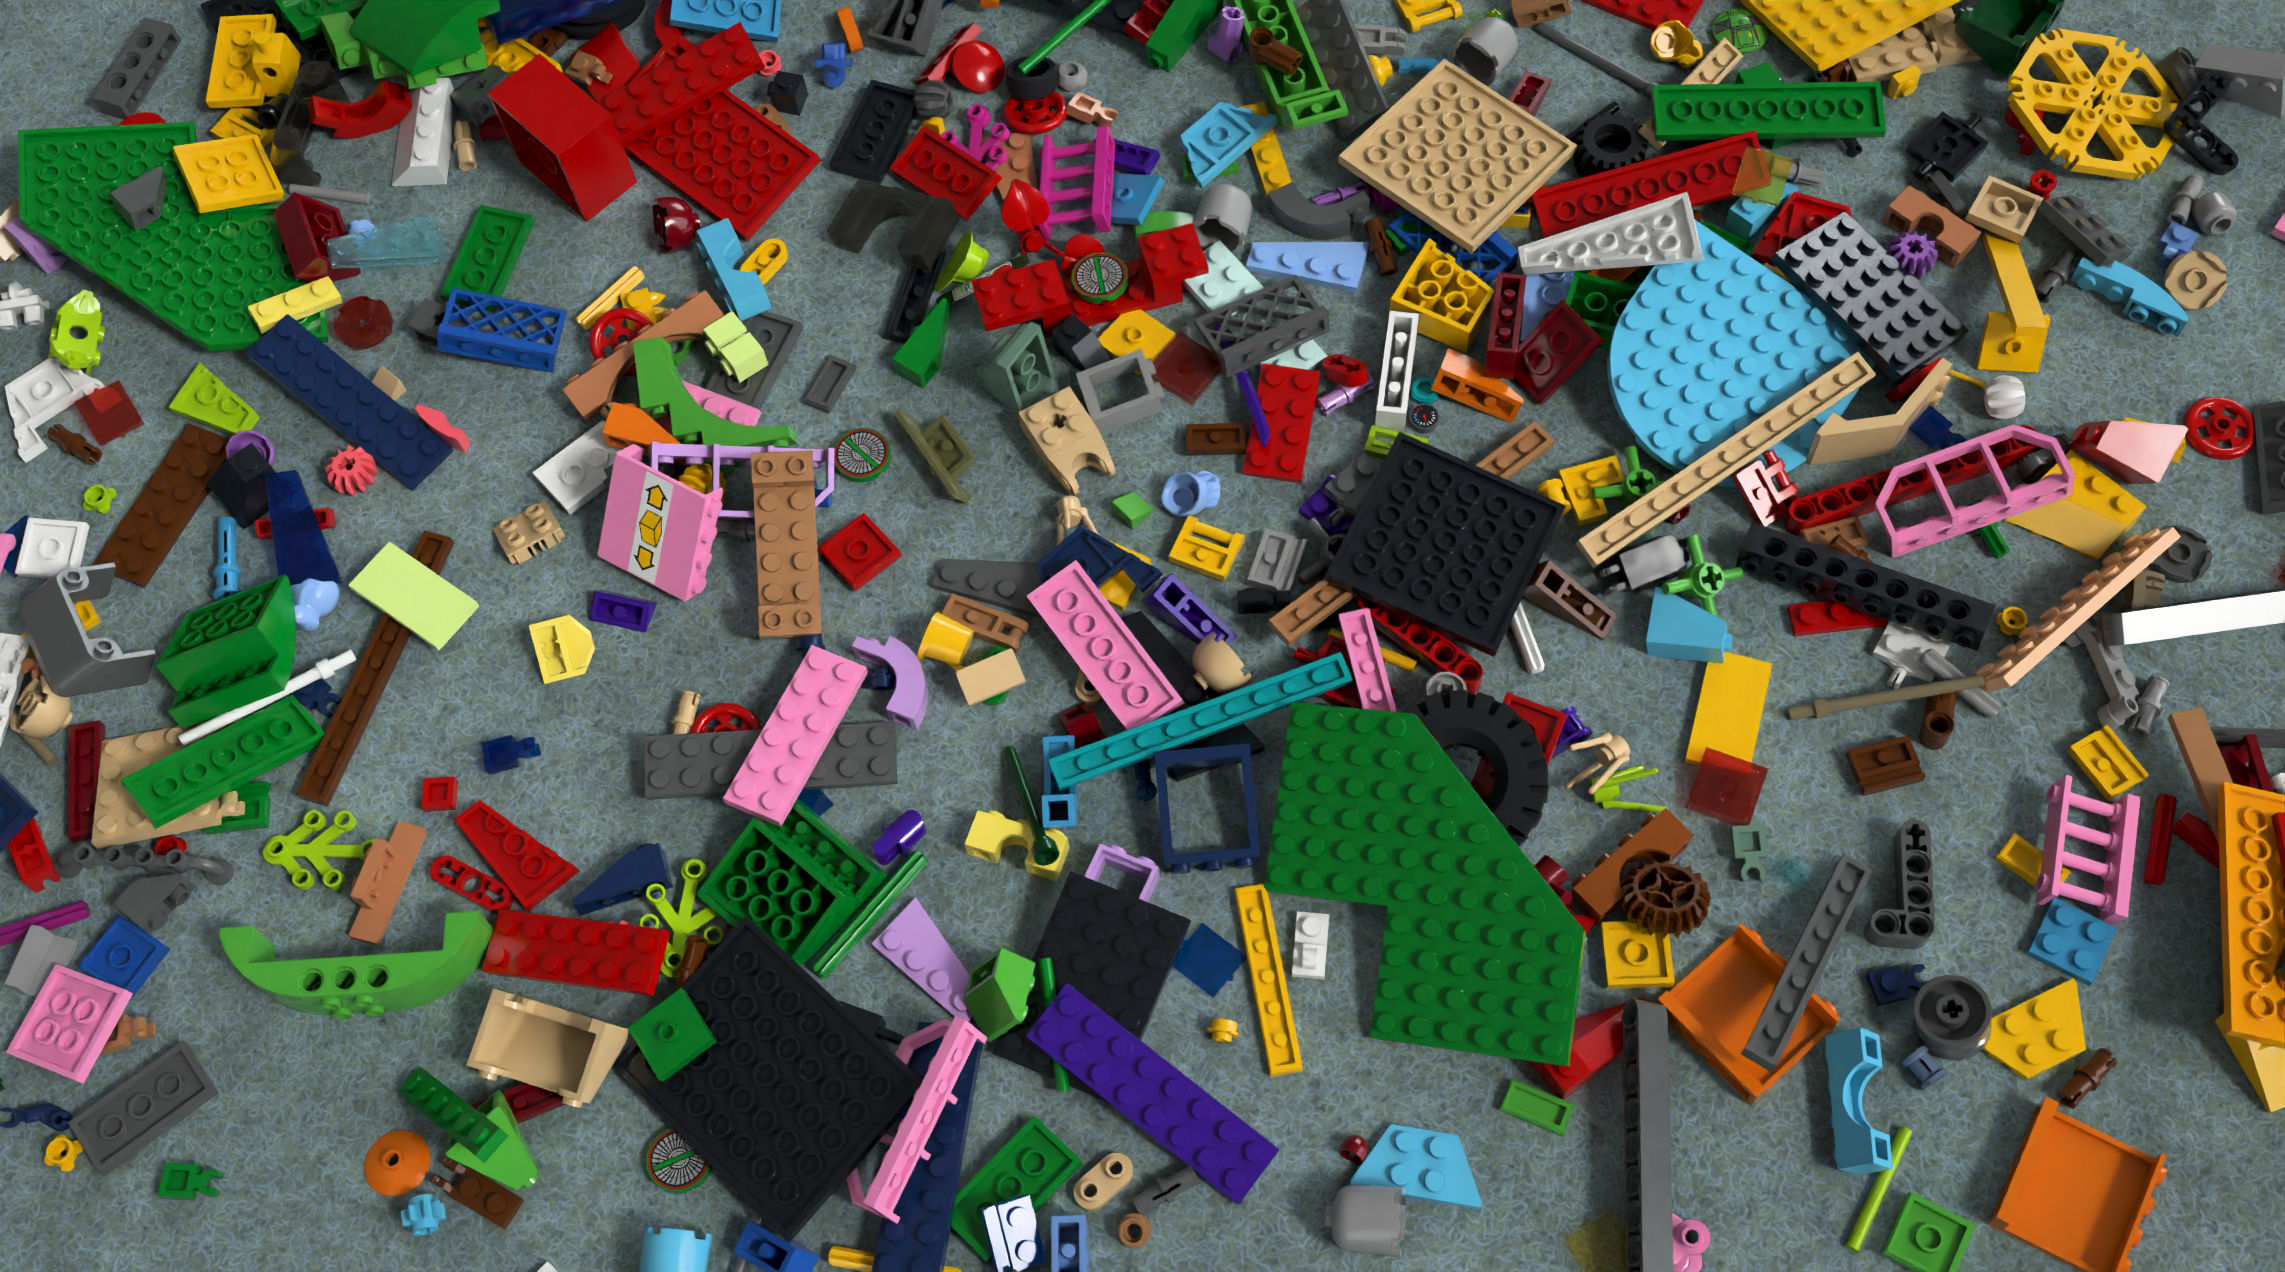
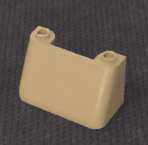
(545, 1047)

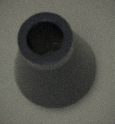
(271, 111)

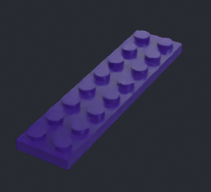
(1153, 1093)

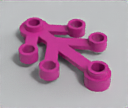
(980, 118)

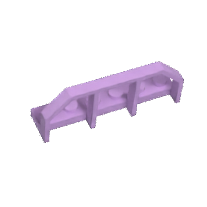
(726, 455)

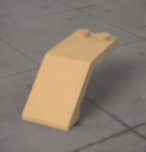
(1877, 435)

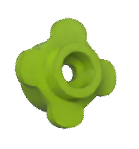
(95, 492)

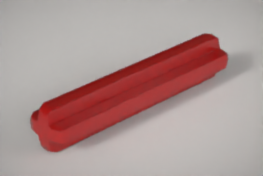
(2160, 839)

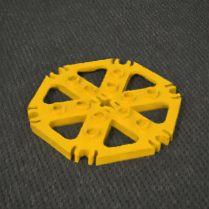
(2075, 97)

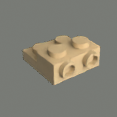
(1944, 41)
(2004, 209)

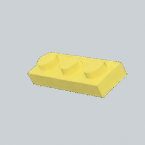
(296, 302)

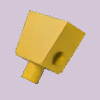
(275, 62)

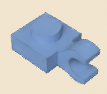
(2175, 239)

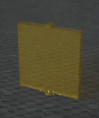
(1762, 176)
(1600, 1245)

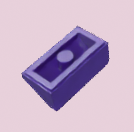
(622, 610)

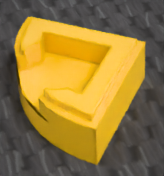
(934, 124)

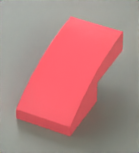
(438, 423)

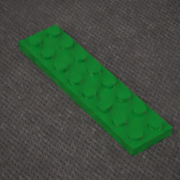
(1769, 109)

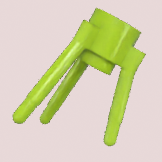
(1611, 789)

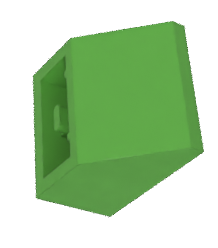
(999, 992)

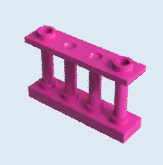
(1100, 190)

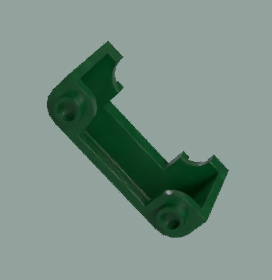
(2005, 29)

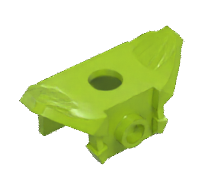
(79, 311)

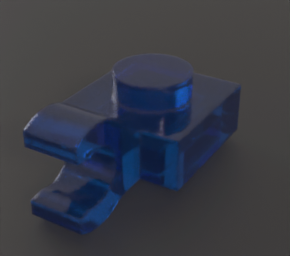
(504, 752)

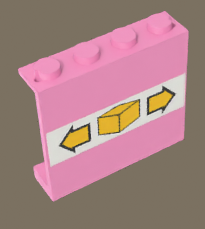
(658, 526)

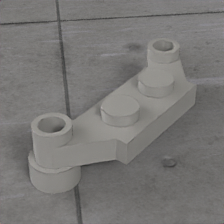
(2113, 673)

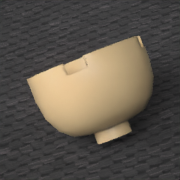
(1218, 666)
(41, 711)

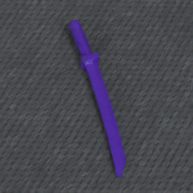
(1252, 399)

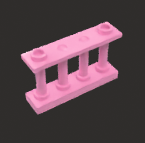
(2118, 843)

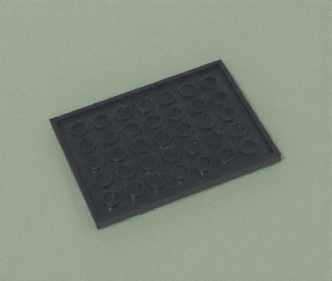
(785, 1090)

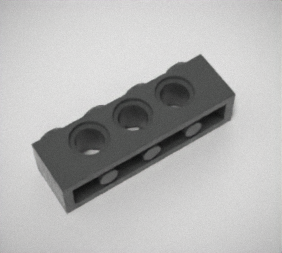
(136, 68)

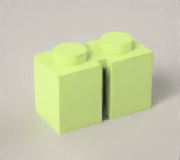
(738, 351)

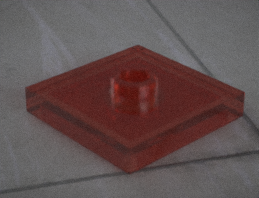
(1186, 368)
(1726, 788)

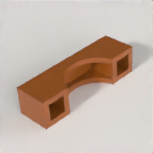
(1600, 891)

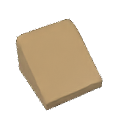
(389, 383)

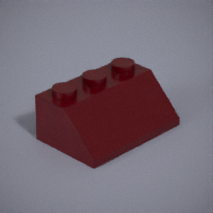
(305, 231)

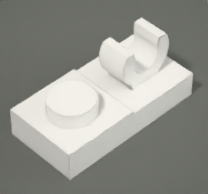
(1310, 945)

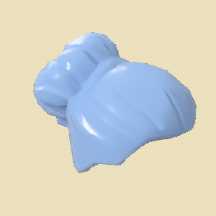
(1190, 493)
(312, 601)

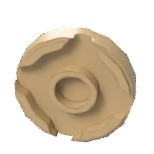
(2196, 279)

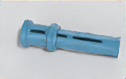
(226, 571)

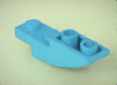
(2143, 297)

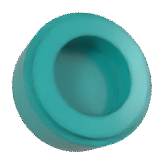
(1421, 391)

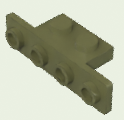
(943, 449)

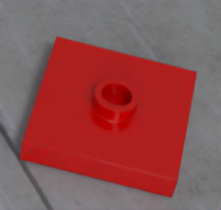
(859, 552)

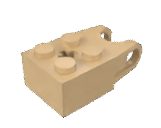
(1065, 438)

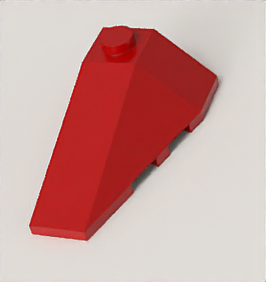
(1594, 1048)

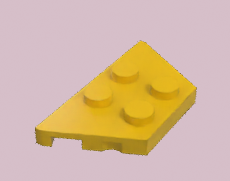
(2039, 1032)

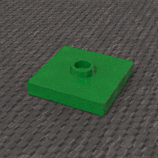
(672, 1034)

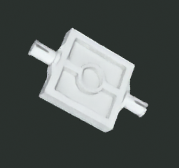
(1903, 647)

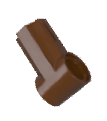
(1267, 50)
(1937, 715)

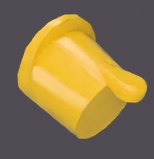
(945, 641)

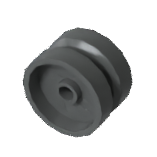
(1947, 1036)

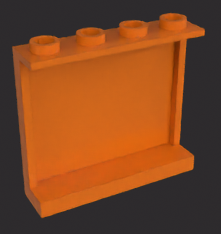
(1722, 1003)
(2077, 1192)

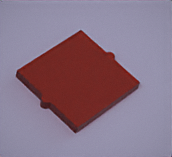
(109, 413)

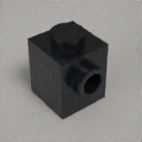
(788, 92)

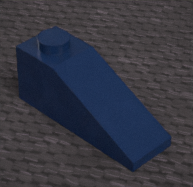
(626, 879)

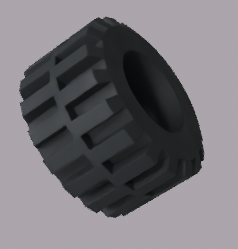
(1613, 132)

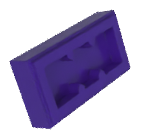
(1134, 158)

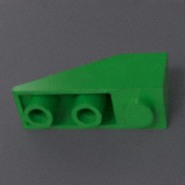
(922, 353)

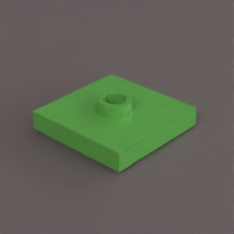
(1927, 1237)

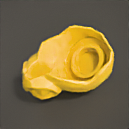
(1675, 43)

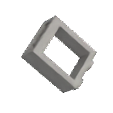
(1128, 411)

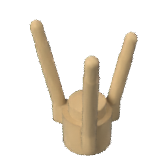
(1070, 514)
(1611, 751)

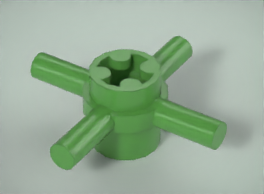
(1630, 485)
(1702, 578)

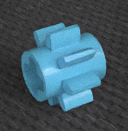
(423, 1214)

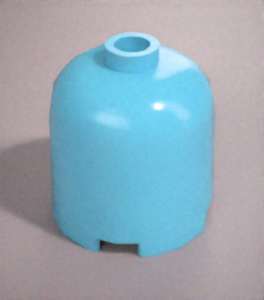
(674, 1251)

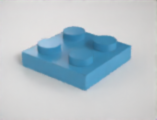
(2071, 941)

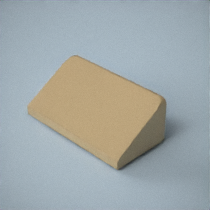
(990, 677)

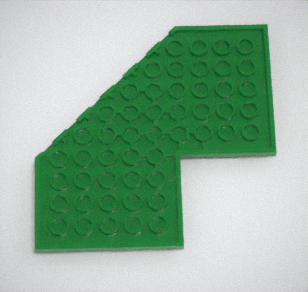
(183, 267)
(1472, 932)

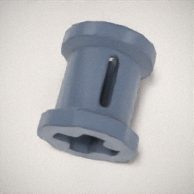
(1924, 1067)

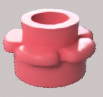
(770, 56)

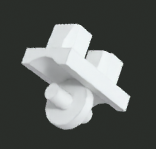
(21, 302)

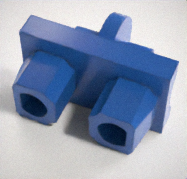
(834, 62)

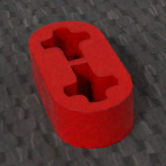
(1345, 370)

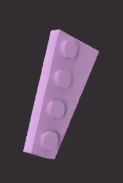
(925, 958)

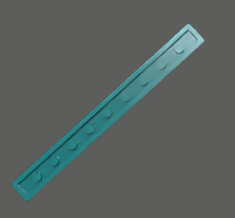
(1199, 721)

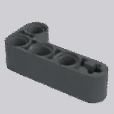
(1907, 884)

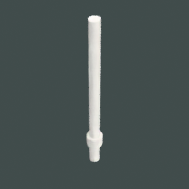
(324, 668)

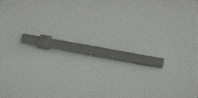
(1596, 59)

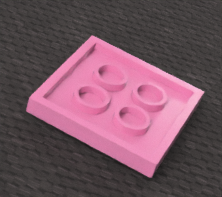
(69, 1023)

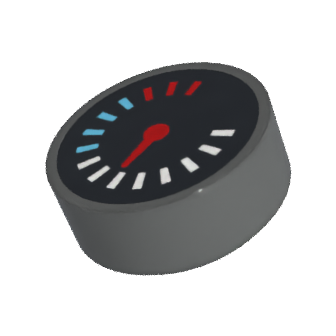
(1424, 418)

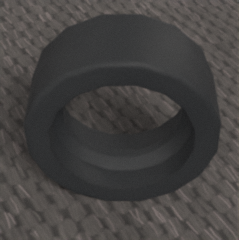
(1034, 84)

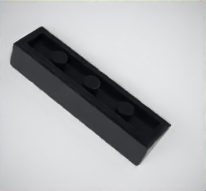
(910, 299)

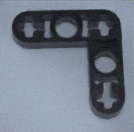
(2191, 121)

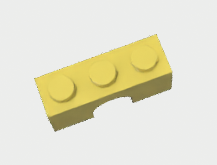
(994, 833)

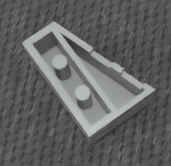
(2253, 76)

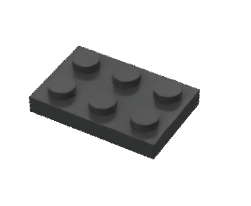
(2085, 229)

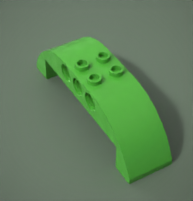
(362, 982)

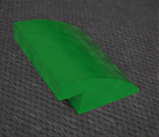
(421, 32)
(231, 652)
(792, 881)

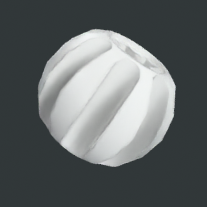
(2004, 397)

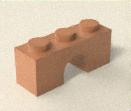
(1915, 210)

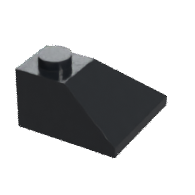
(242, 485)

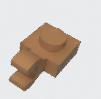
(586, 68)
(125, 1031)

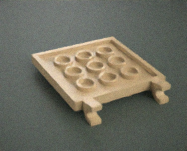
(117, 816)

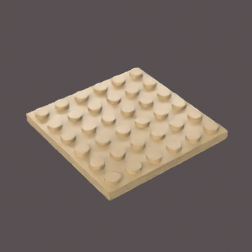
(1457, 155)

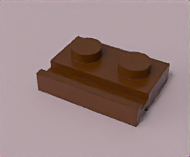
(1885, 765)

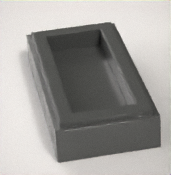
(829, 384)

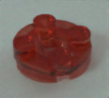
(364, 336)

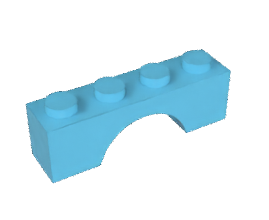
(743, 289)
(1852, 1060)

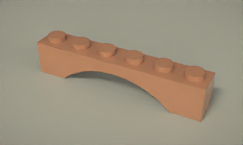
(597, 386)

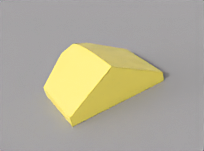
(562, 648)

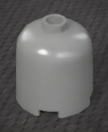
(1485, 49)
(1223, 216)
(1368, 1219)

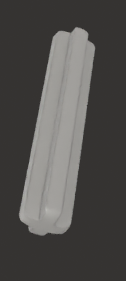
(1946, 671)

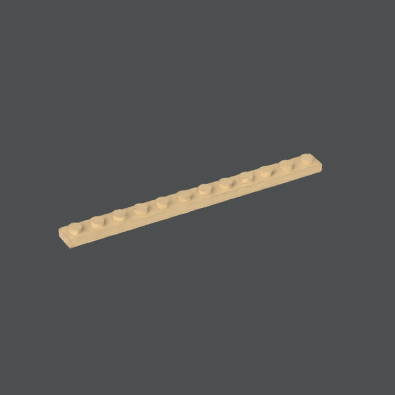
(1725, 460)

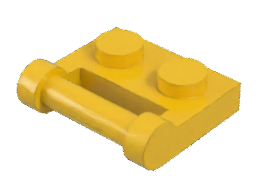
(1411, 8)
(232, 126)
(1203, 555)

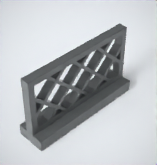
(1272, 339)

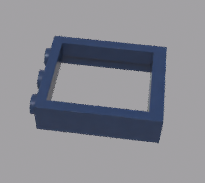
(1206, 757)

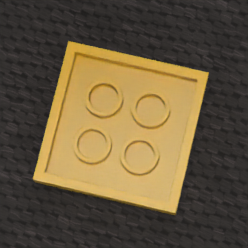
(228, 173)

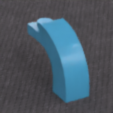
(1058, 807)

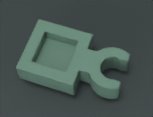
(1749, 845)

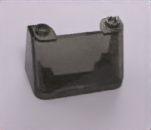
(295, 124)

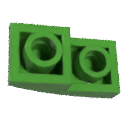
(1161, 221)

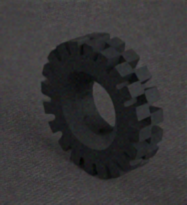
(1505, 740)

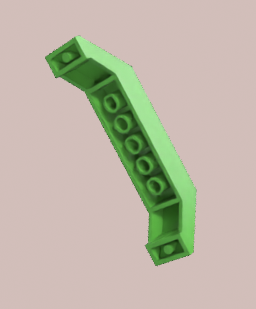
(1296, 98)

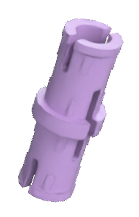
(1343, 395)

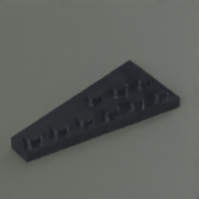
(1180, 676)

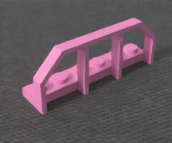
(1990, 509)
(921, 1116)

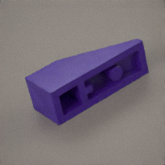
(1185, 611)

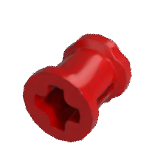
(2046, 185)

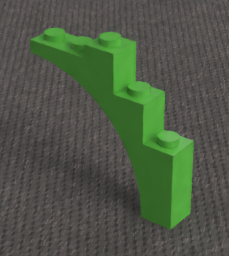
(352, 53)
(664, 393)

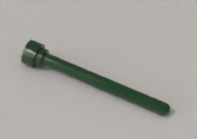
(1044, 848)

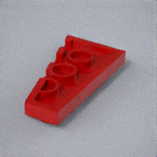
(515, 855)

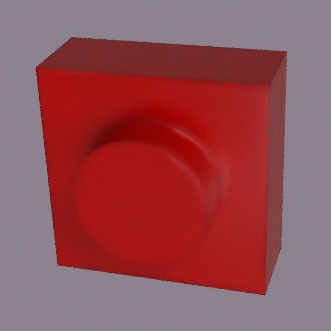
(439, 794)

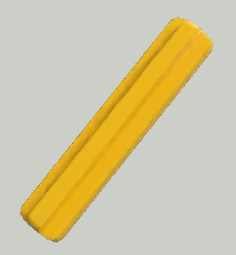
(609, 297)

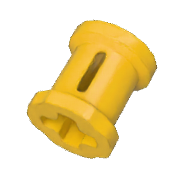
(1553, 490)

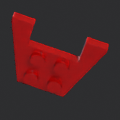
(1796, 219)

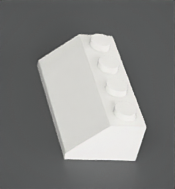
(426, 136)

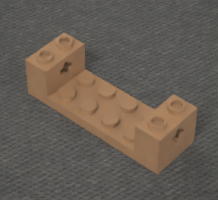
(786, 545)

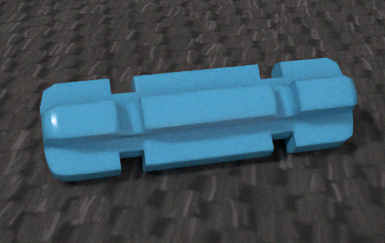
(1418, 66)

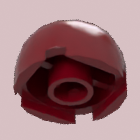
(674, 223)

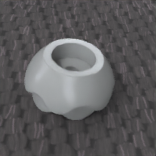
(1073, 82)

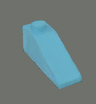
(1748, 217)

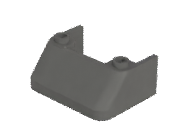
(61, 645)

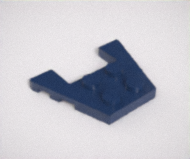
(1098, 559)

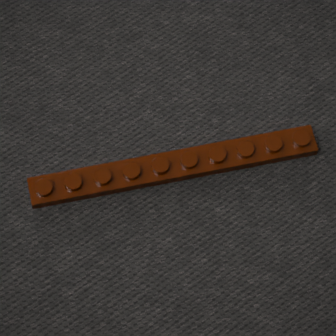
(365, 689)

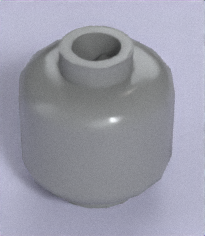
(2214, 213)

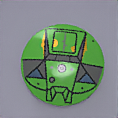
(1741, 29)

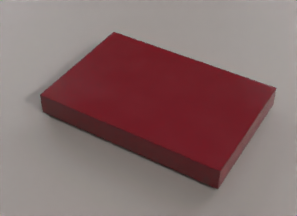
(1554, 352)

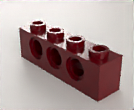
(1505, 326)

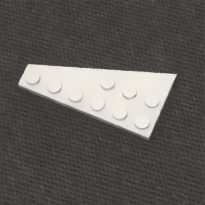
(1639, 237)

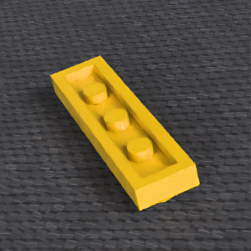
(1268, 156)

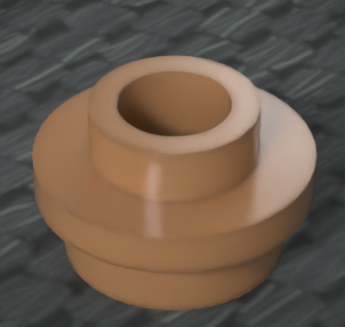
(1126, 1237)

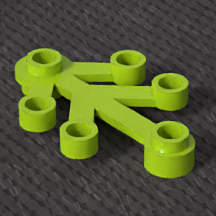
(316, 850)
(683, 923)

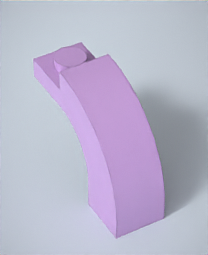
(911, 691)

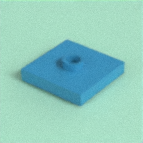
(1133, 197)

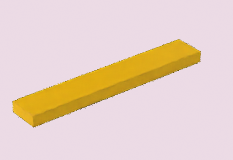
(2015, 285)
(1268, 980)

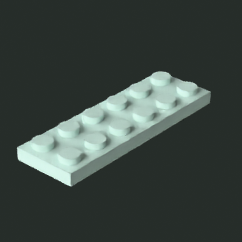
(1232, 281)

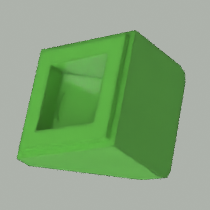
(1131, 509)

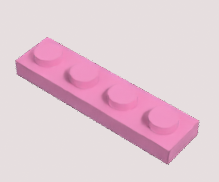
(1366, 660)

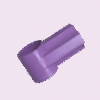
(1226, 40)

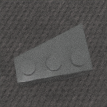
(907, 25)

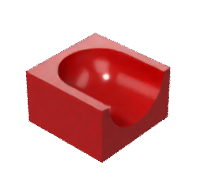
(563, 137)

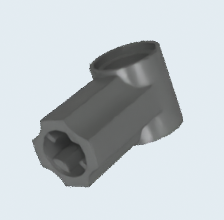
(2179, 72)

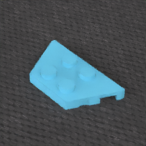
(1222, 138)
(1424, 1163)

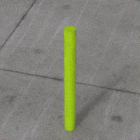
(1878, 1191)

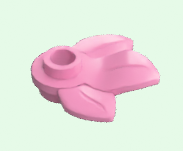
(1688, 1256)

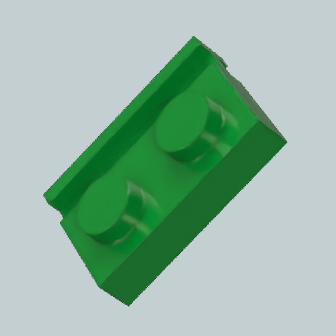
(256, 810)

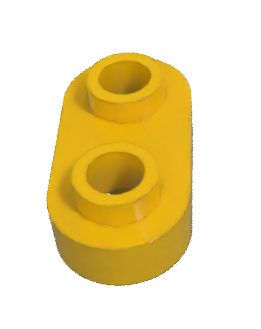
(761, 261)

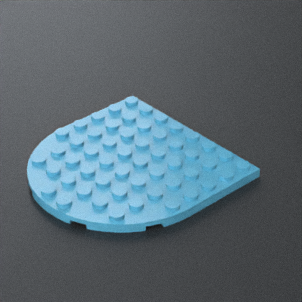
(1715, 351)

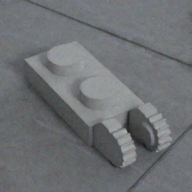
(1374, 38)

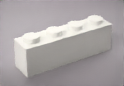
(1397, 370)

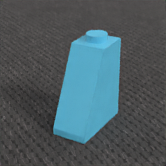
(1685, 631)

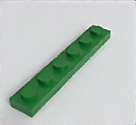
(452, 1114)

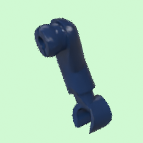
(1146, 788)
(46, 1113)

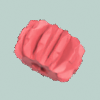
(351, 470)

